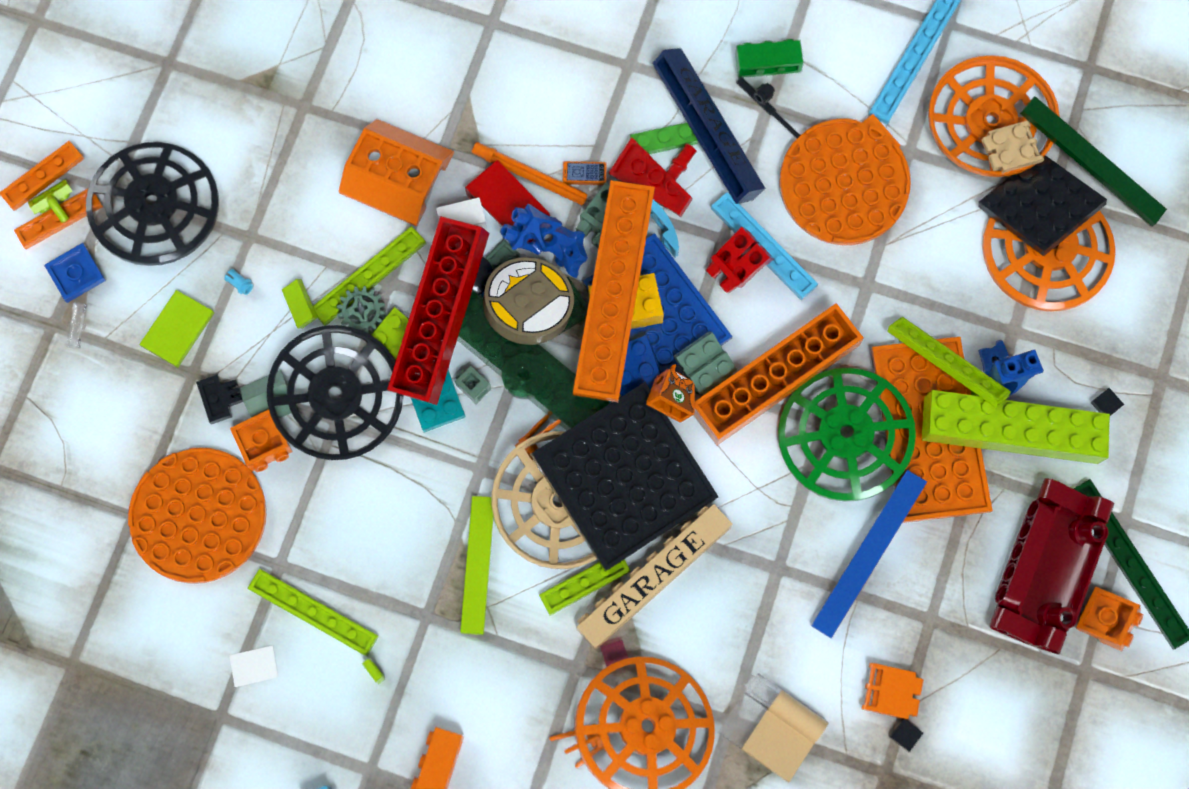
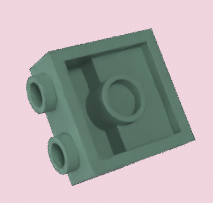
(705, 363)

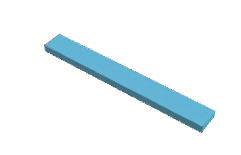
(913, 59)

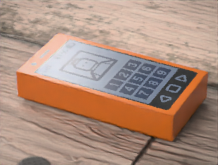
(584, 173)

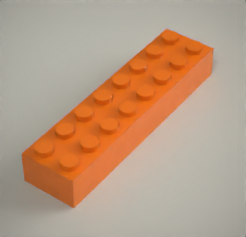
(776, 374)

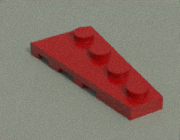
(640, 168)

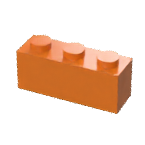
(439, 761)

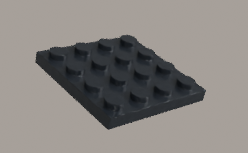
(1042, 204)

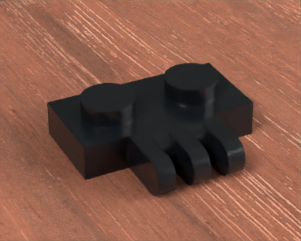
(218, 398)

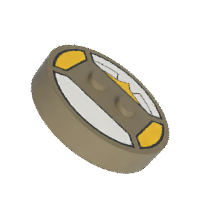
(528, 300)

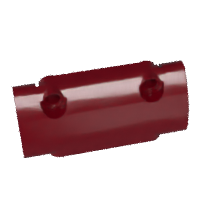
(1051, 566)

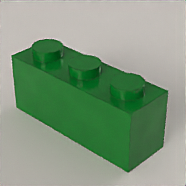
(769, 58)

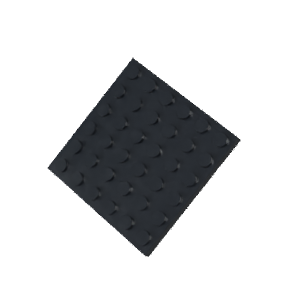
(624, 477)

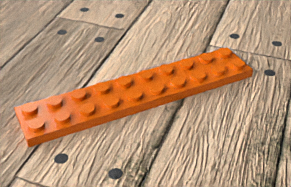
(614, 291)

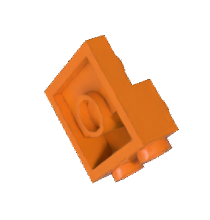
(260, 442)
(1110, 618)

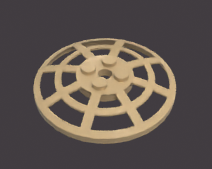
(541, 505)

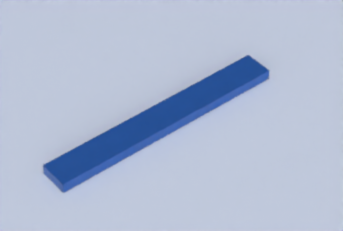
(869, 554)

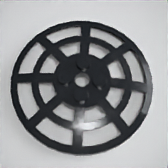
(155, 213)
(320, 385)

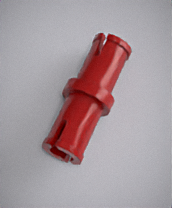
(680, 163)

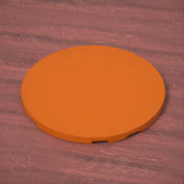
(844, 182)
(197, 515)

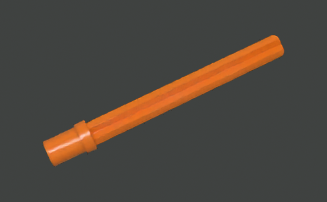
(530, 173)

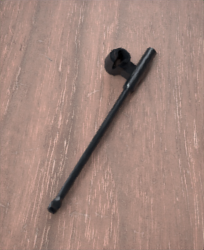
(762, 96)

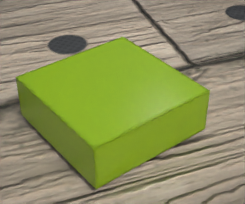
(373, 670)

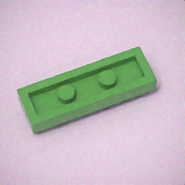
(665, 138)

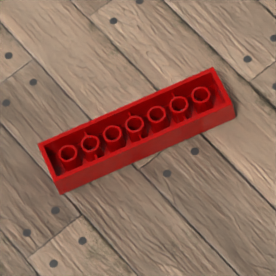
(438, 310)

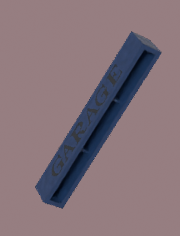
(708, 125)

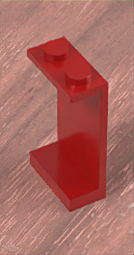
(501, 194)

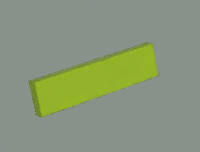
(581, 586)

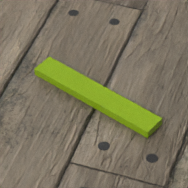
(370, 273)
(949, 361)
(477, 566)
(313, 612)

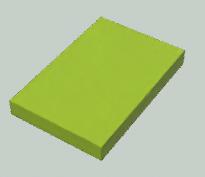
(177, 328)

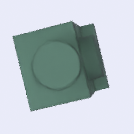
(469, 376)

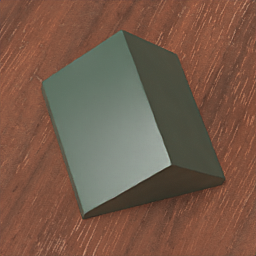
(255, 395)

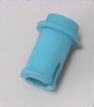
(239, 282)

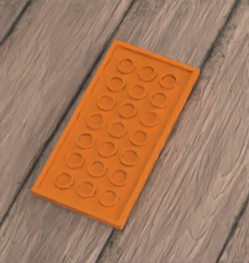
(952, 472)

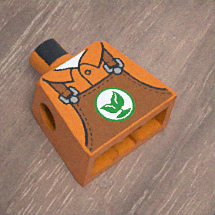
(673, 394)

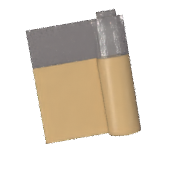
(773, 727)

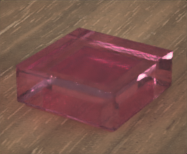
(614, 652)

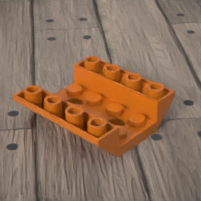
(386, 181)

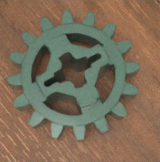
(369, 309)

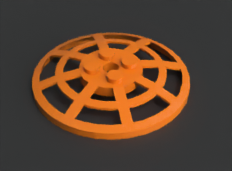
(984, 106)
(1053, 261)
(631, 728)

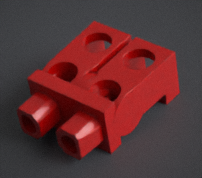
(739, 260)

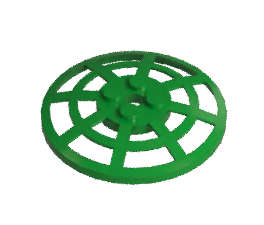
(850, 447)

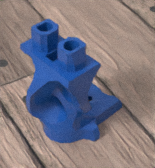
(534, 224)
(1010, 370)

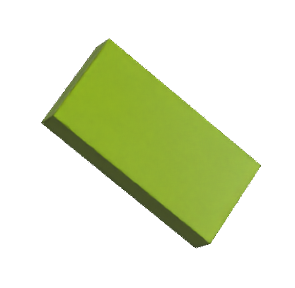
(299, 303)

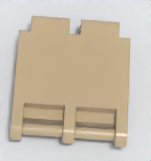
(1012, 147)

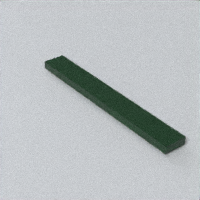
(1093, 161)
(1141, 578)

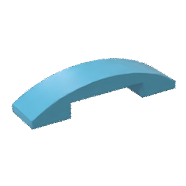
(669, 237)

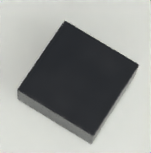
(1107, 402)
(906, 735)

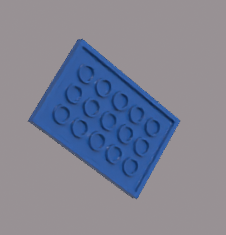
(684, 308)

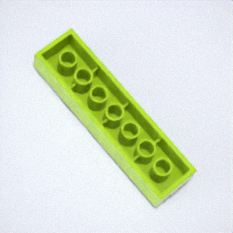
(1016, 427)

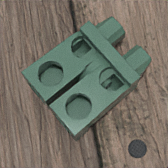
(594, 214)

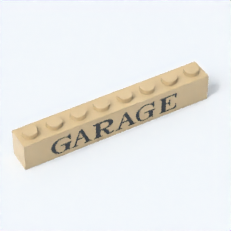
(654, 576)

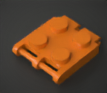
(893, 692)

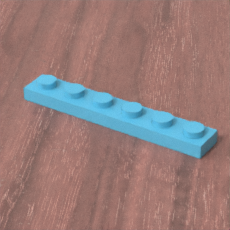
(783, 264)

